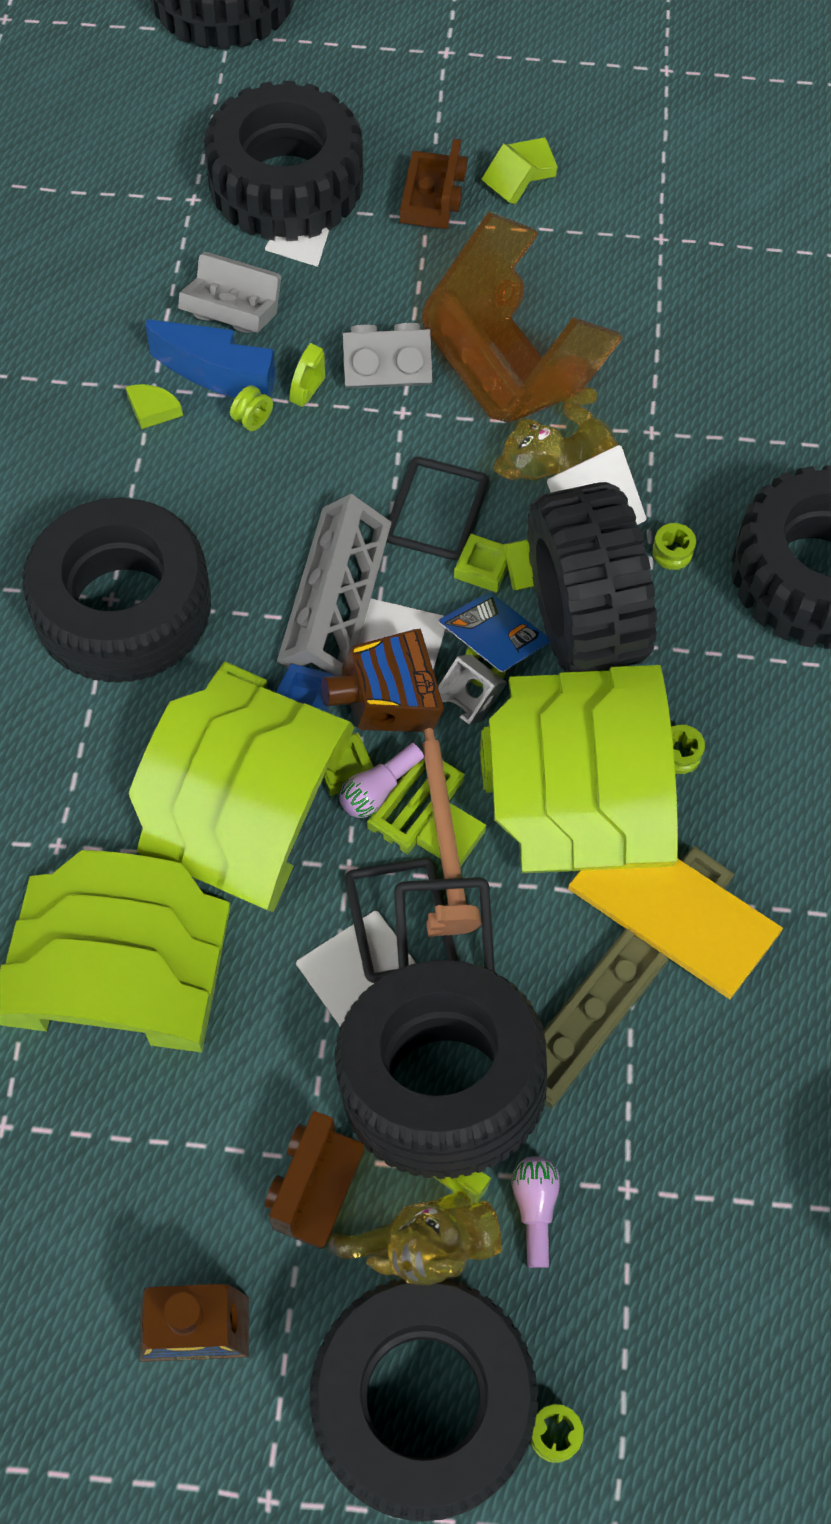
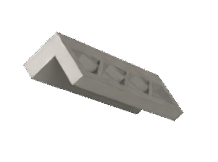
(322, 581)

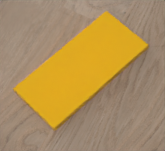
(684, 919)

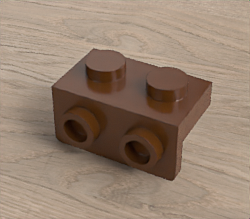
(432, 187)
(316, 1183)

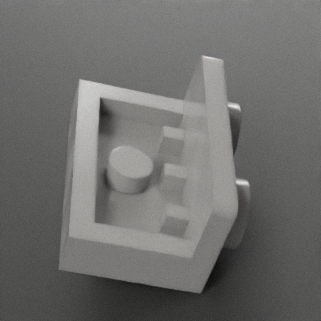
(232, 293)
(387, 357)

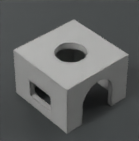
(454, 687)

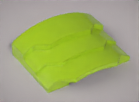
(586, 770)
(234, 784)
(116, 949)

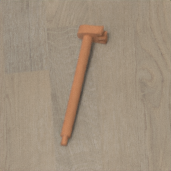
(458, 916)

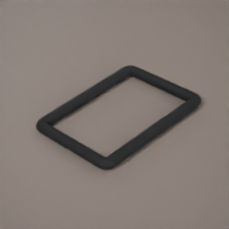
(471, 519)
(440, 884)
(357, 914)

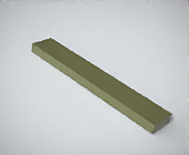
(608, 995)

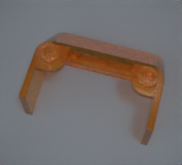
(484, 345)

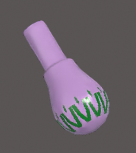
(366, 791)
(536, 1189)

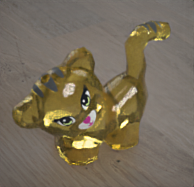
(541, 451)
(427, 1240)

